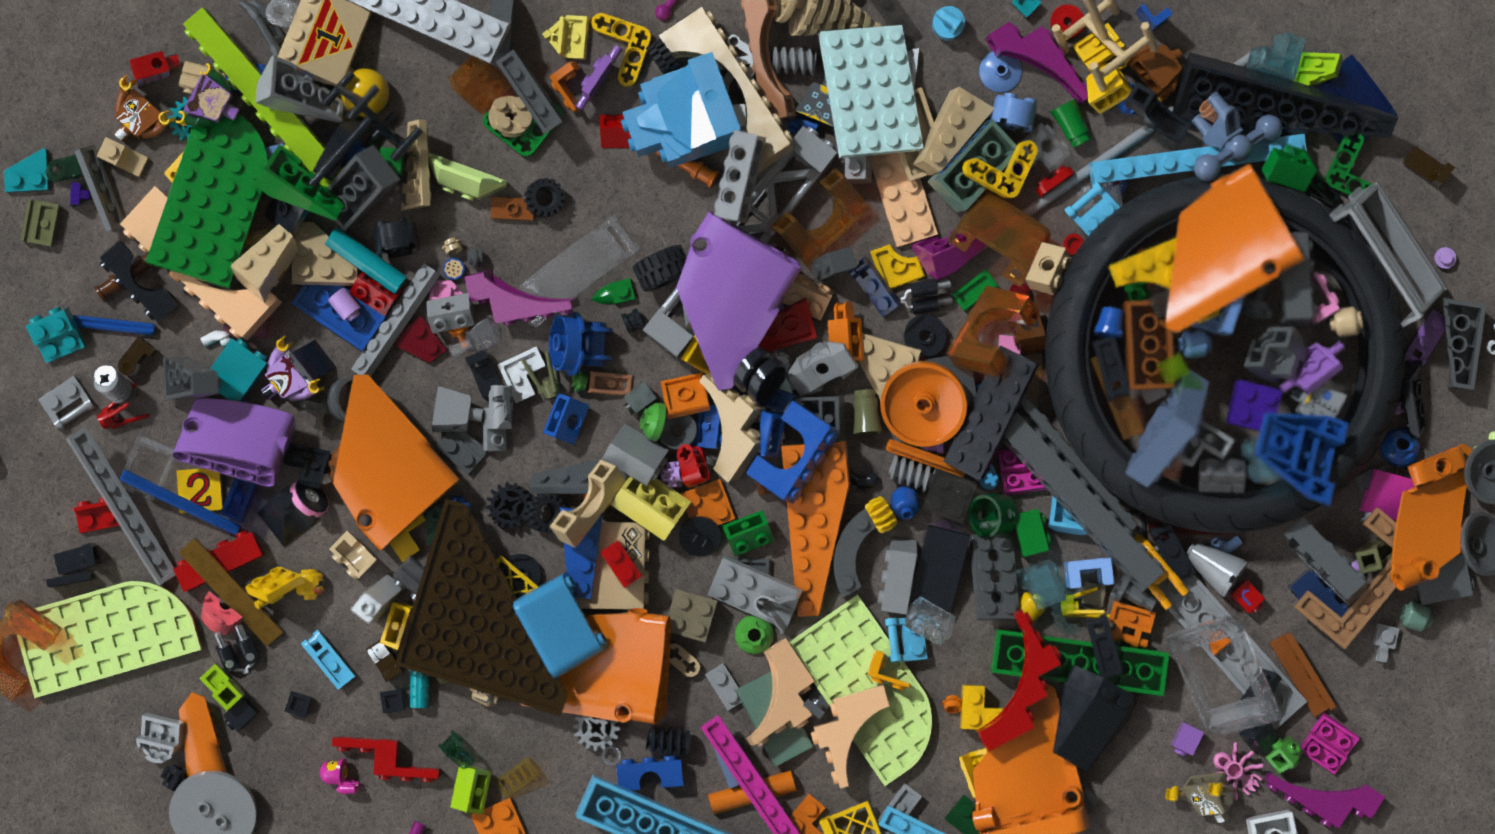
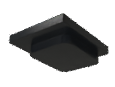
(311, 361)

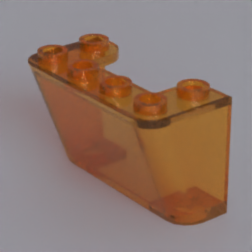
(1004, 230)

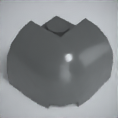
(1276, 354)

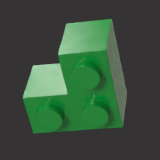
(1289, 167)

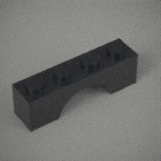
(156, 301)

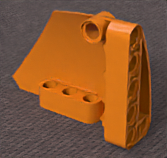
(386, 465)

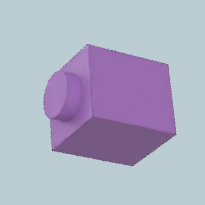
(1186, 739)

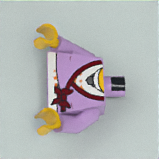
(285, 377)

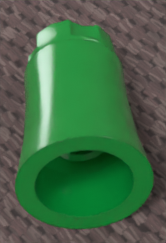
(1071, 122)

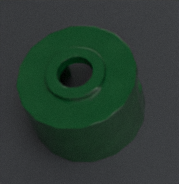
(992, 506)

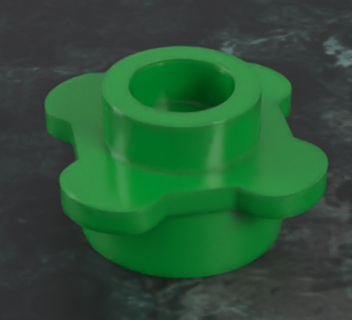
(1137, 295)

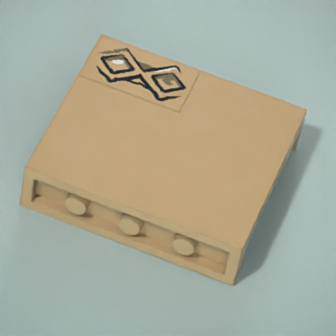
(607, 589)

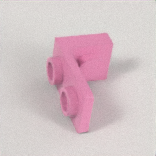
(1330, 298)

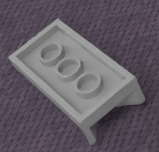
(755, 592)

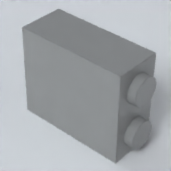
(636, 455)

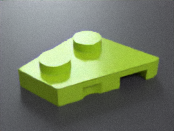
(1318, 67)

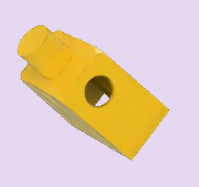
(1117, 90)

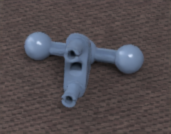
(1226, 134)

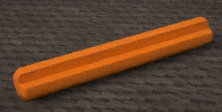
(921, 456)

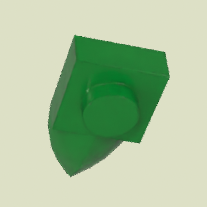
(615, 293)

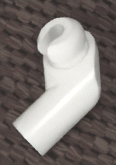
(222, 336)

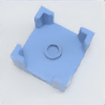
(1073, 568)

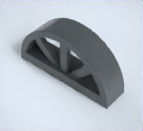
(504, 11)
(530, 91)

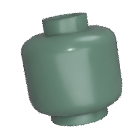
(1416, 616)

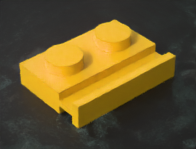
(1094, 50)

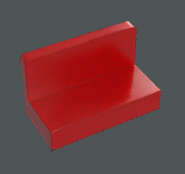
(612, 132)

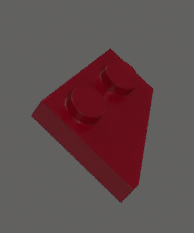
(420, 341)

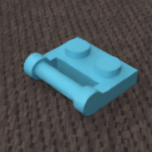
(1097, 213)
(913, 644)

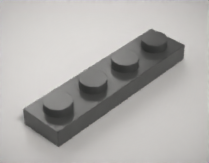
(99, 187)

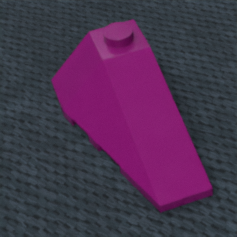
(943, 258)

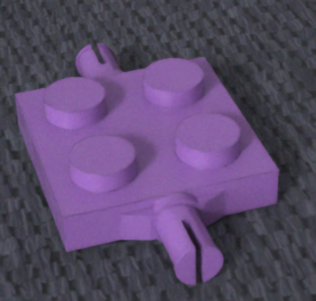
(601, 70)
(1318, 368)

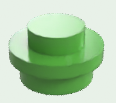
(579, 381)

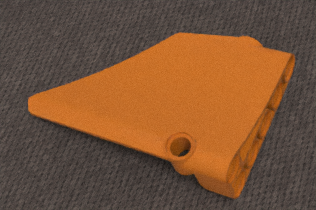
(1224, 248)
(627, 673)
(1027, 785)

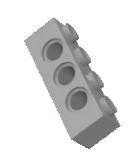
(745, 185)

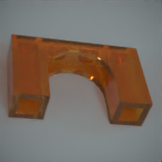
(847, 209)
(992, 306)
(34, 626)

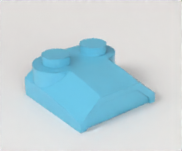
(1062, 521)

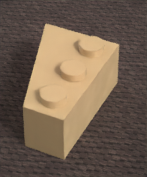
(265, 262)

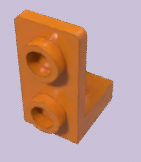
(566, 73)

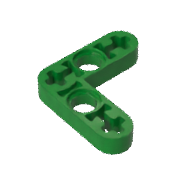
(528, 136)
(1344, 169)

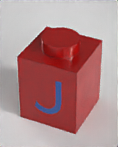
(1247, 597)

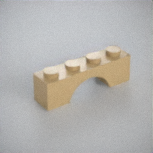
(604, 484)

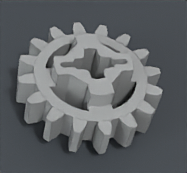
(589, 733)

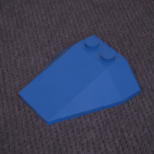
(1302, 450)

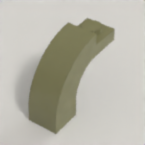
(1373, 555)

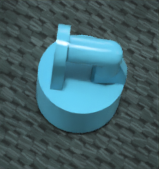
(948, 23)

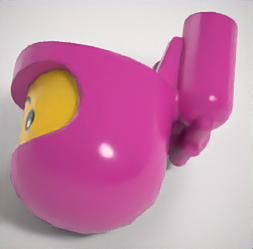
(337, 774)

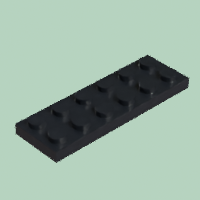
(991, 415)

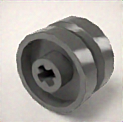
(339, 396)

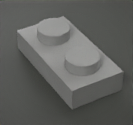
(724, 686)

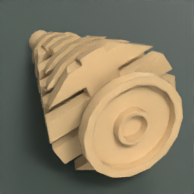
(821, 15)

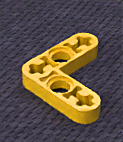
(630, 38)
(1008, 176)

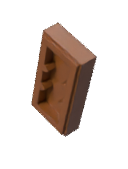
(510, 209)

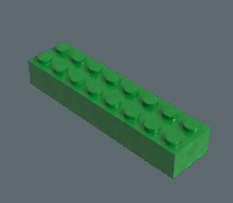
(1142, 668)

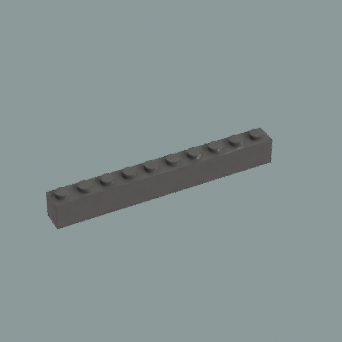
(1081, 503)

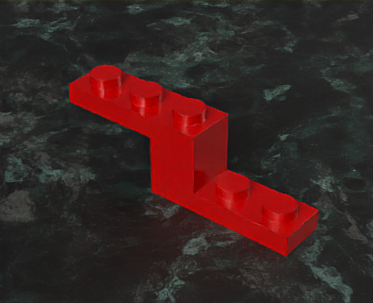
(386, 758)

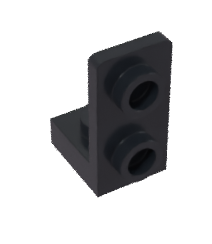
(483, 372)
(77, 558)

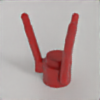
(110, 416)

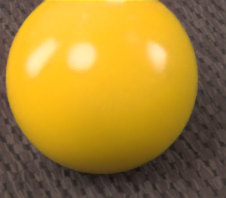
(361, 84)

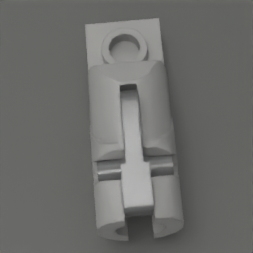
(497, 418)

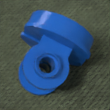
(566, 343)

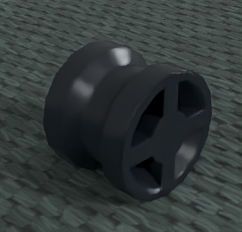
(632, 321)

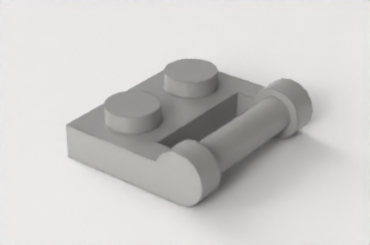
(62, 397)

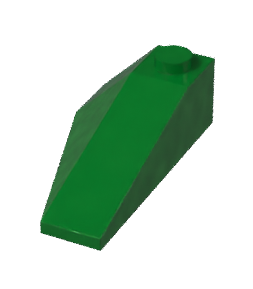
(288, 181)

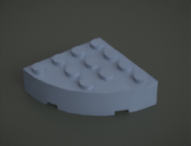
(1169, 429)

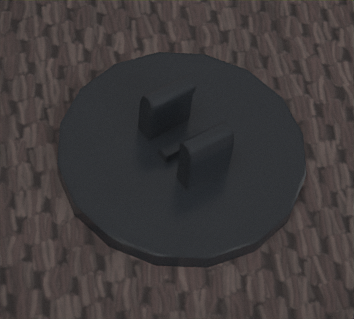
(700, 536)

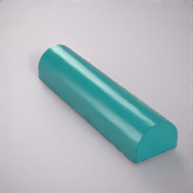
(366, 260)

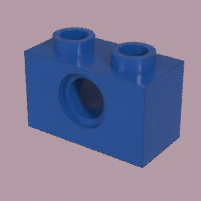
(566, 409)

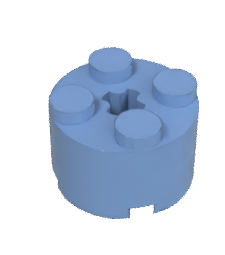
(1014, 113)

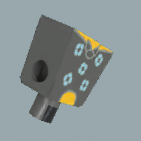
(816, 105)

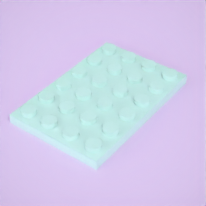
(870, 91)

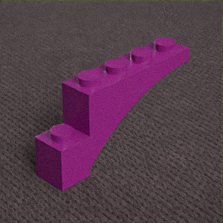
(1039, 52)
(511, 303)
(1329, 805)

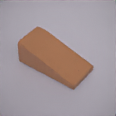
(608, 383)

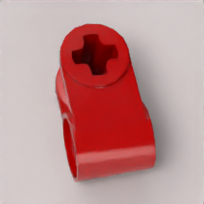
(694, 467)

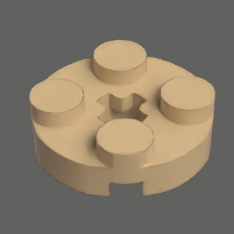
(515, 106)

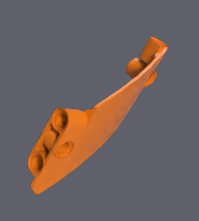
(1430, 517)

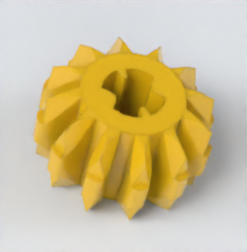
(881, 514)

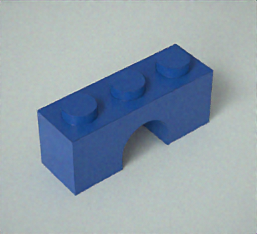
(668, 769)

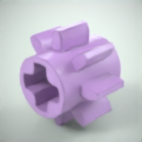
(672, 474)

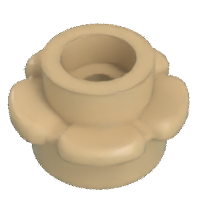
(452, 247)

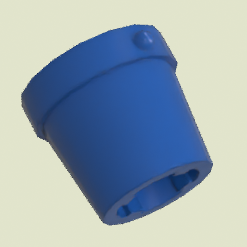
(1110, 323)

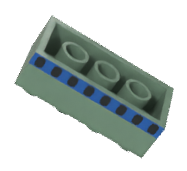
(987, 144)

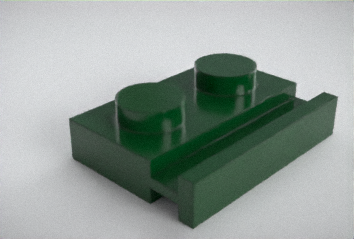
(961, 816)

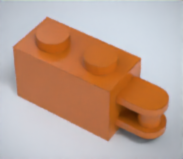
(847, 330)

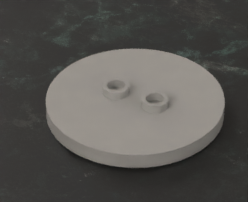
(212, 805)

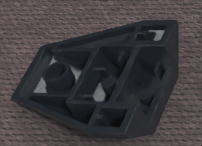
(1090, 716)

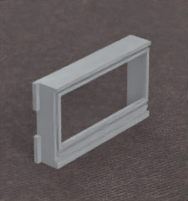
(1401, 241)

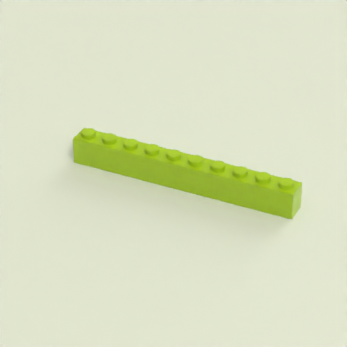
(244, 76)

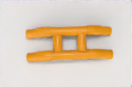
(1168, 573)

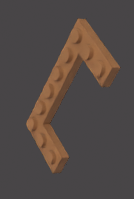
(1345, 628)

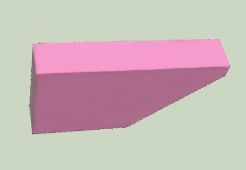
(443, 289)

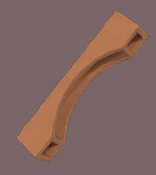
(757, 24)

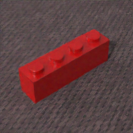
(229, 555)

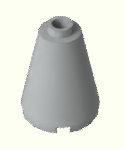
(1216, 567)

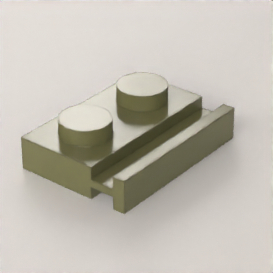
(40, 222)

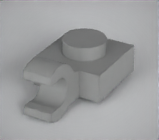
(1385, 639)

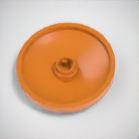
(923, 404)

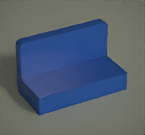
(1154, 22)

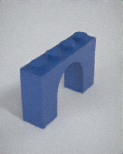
(817, 437)

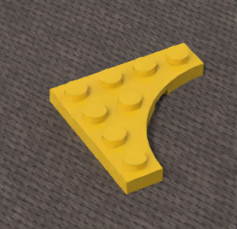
(1150, 266)

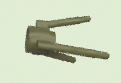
(550, 385)

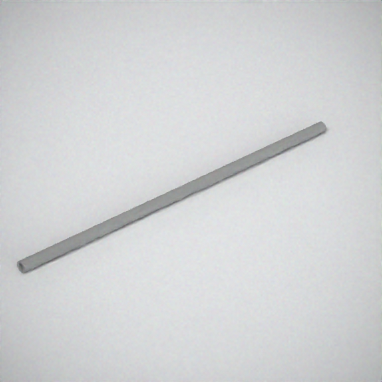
(1084, 173)

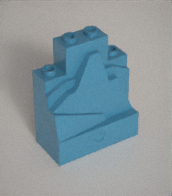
(682, 114)

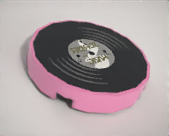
(309, 499)

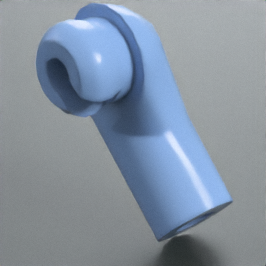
(1225, 546)

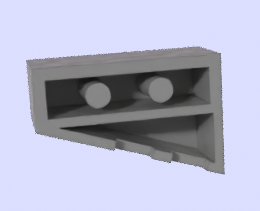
(898, 575)

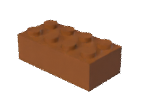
(1146, 345)

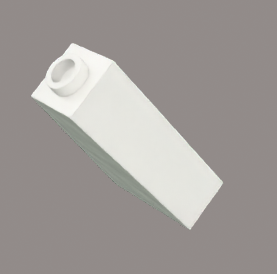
(377, 599)

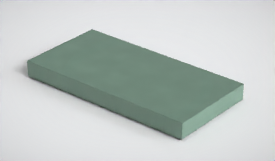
(756, 701)

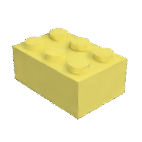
(651, 506)

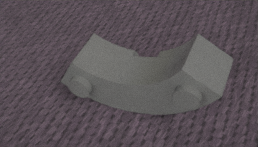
(846, 552)

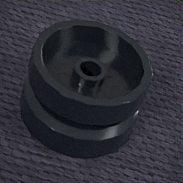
(760, 375)

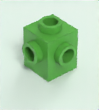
(1284, 754)

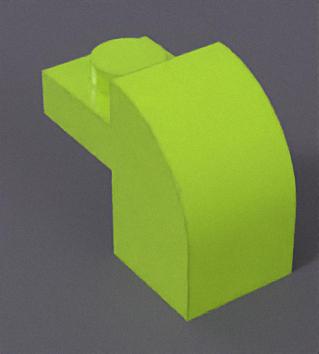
(225, 689)

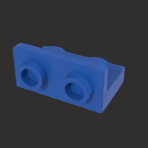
(708, 429)

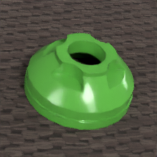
(653, 421)
(745, 626)

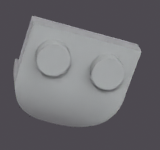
(160, 737)

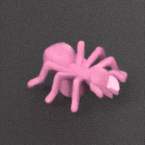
(1235, 770)

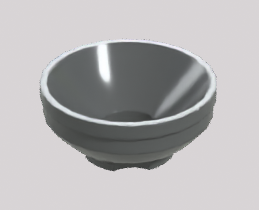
(686, 438)

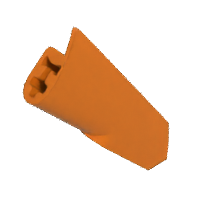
(200, 737)

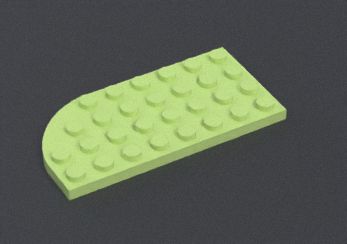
(109, 635)
(838, 659)

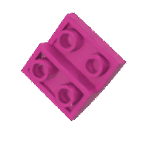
(1016, 476)
(1385, 493)
(1329, 743)

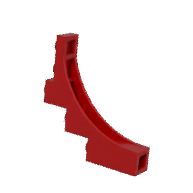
(1014, 718)

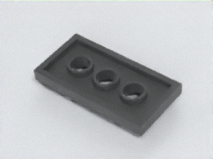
(984, 586)

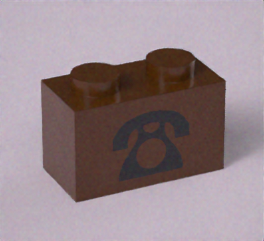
(1030, 336)

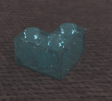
(1281, 58)
(1258, 469)
(1042, 583)

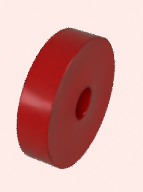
(1066, 11)

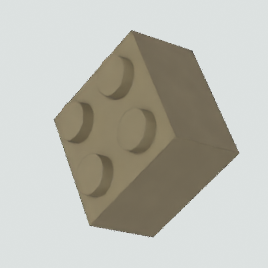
(691, 615)

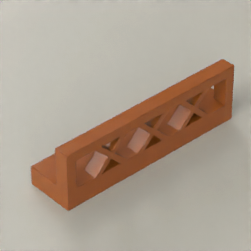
(1302, 673)

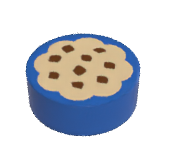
(453, 269)

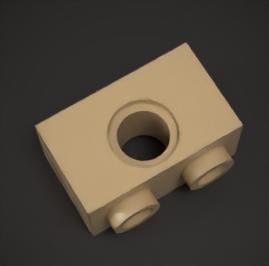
(1048, 257)

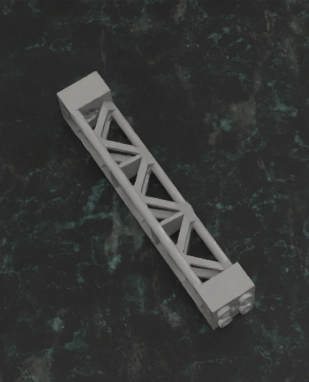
(810, 152)

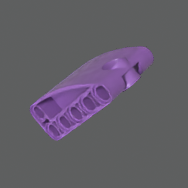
(236, 439)

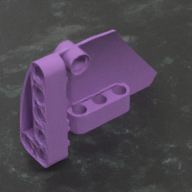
(732, 293)

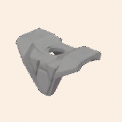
(805, 375)

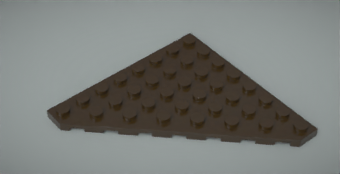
(467, 621)

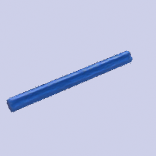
(180, 502)

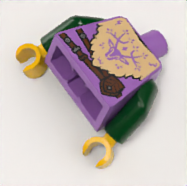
(209, 101)

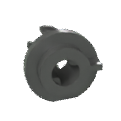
(1256, 304)
(1127, 590)

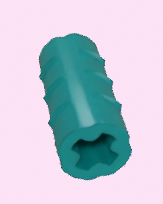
(419, 690)

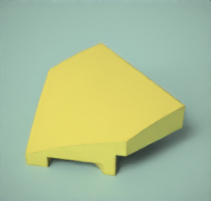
(569, 36)

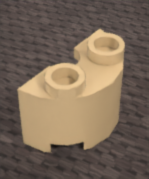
(352, 554)

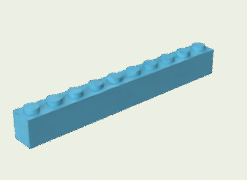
(1179, 161)

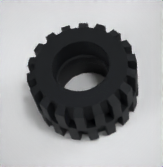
(660, 268)

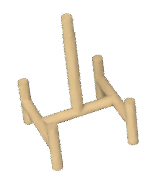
(1095, 23)

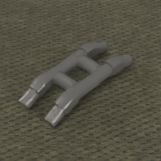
(255, 11)

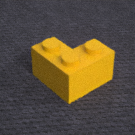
(973, 713)

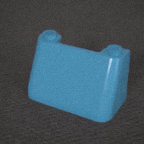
(558, 625)

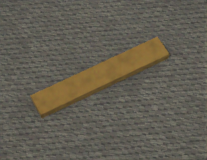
(230, 591)

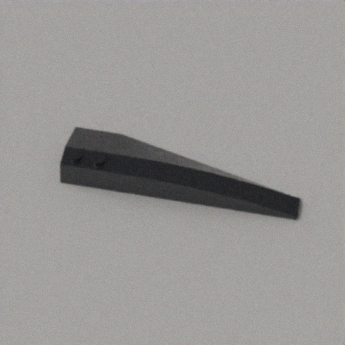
(1259, 93)

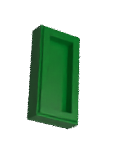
(970, 292)

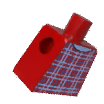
(144, 70)

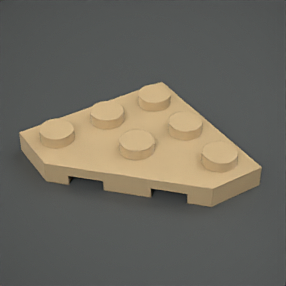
(317, 262)
(884, 358)

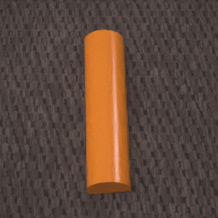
(735, 797)

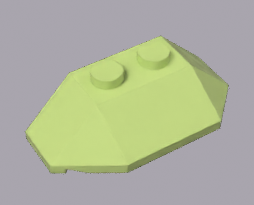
(464, 179)

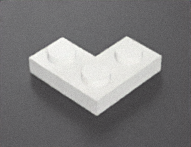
(516, 374)

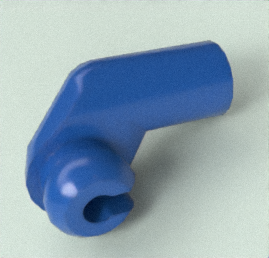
(796, 124)

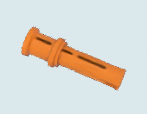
(699, 171)

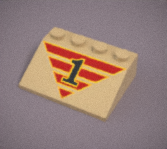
(324, 38)

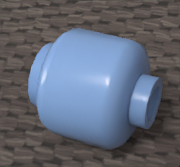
(1194, 343)

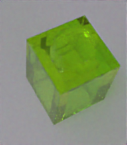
(1172, 368)

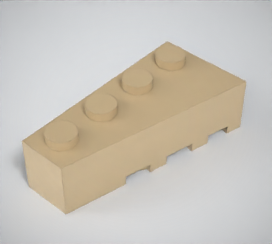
(954, 125)

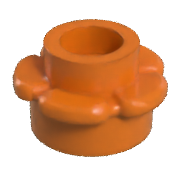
(952, 704)

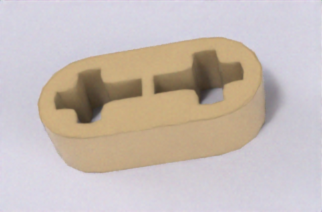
(688, 657)

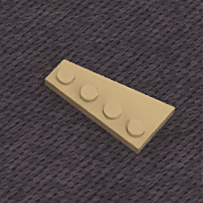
(416, 165)

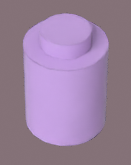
(345, 305)

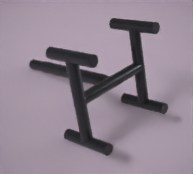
(371, 117)

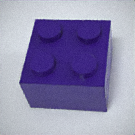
(1250, 403)

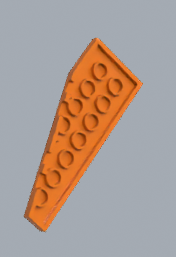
(816, 523)

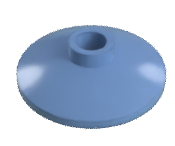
(993, 79)

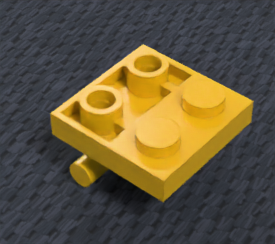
(273, 586)

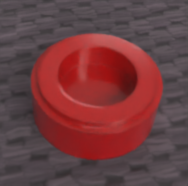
(1072, 243)

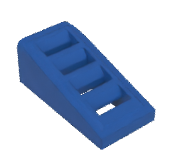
(771, 426)

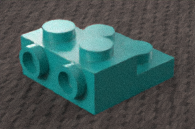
(55, 333)

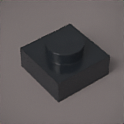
(392, 701)
(298, 704)

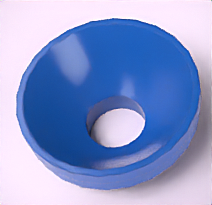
(1393, 454)

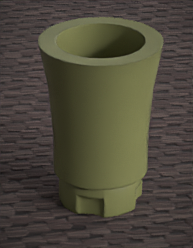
(866, 413)

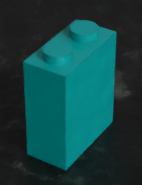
(238, 369)

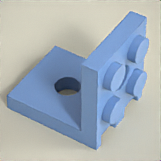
(1225, 322)

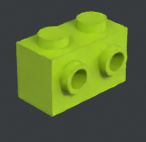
(471, 789)

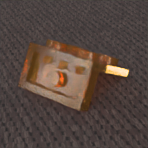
(478, 83)

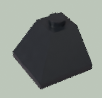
(284, 517)

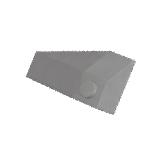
(291, 91)

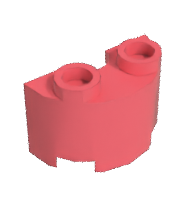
(217, 618)

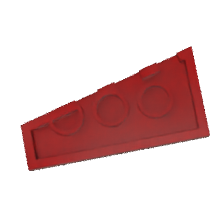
(790, 327)

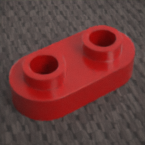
(1046, 185)

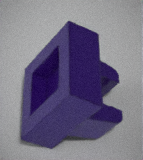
(77, 194)

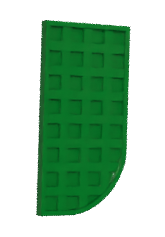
(211, 202)

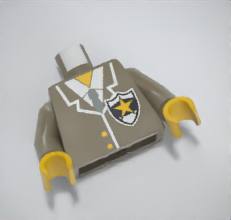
(1207, 793)

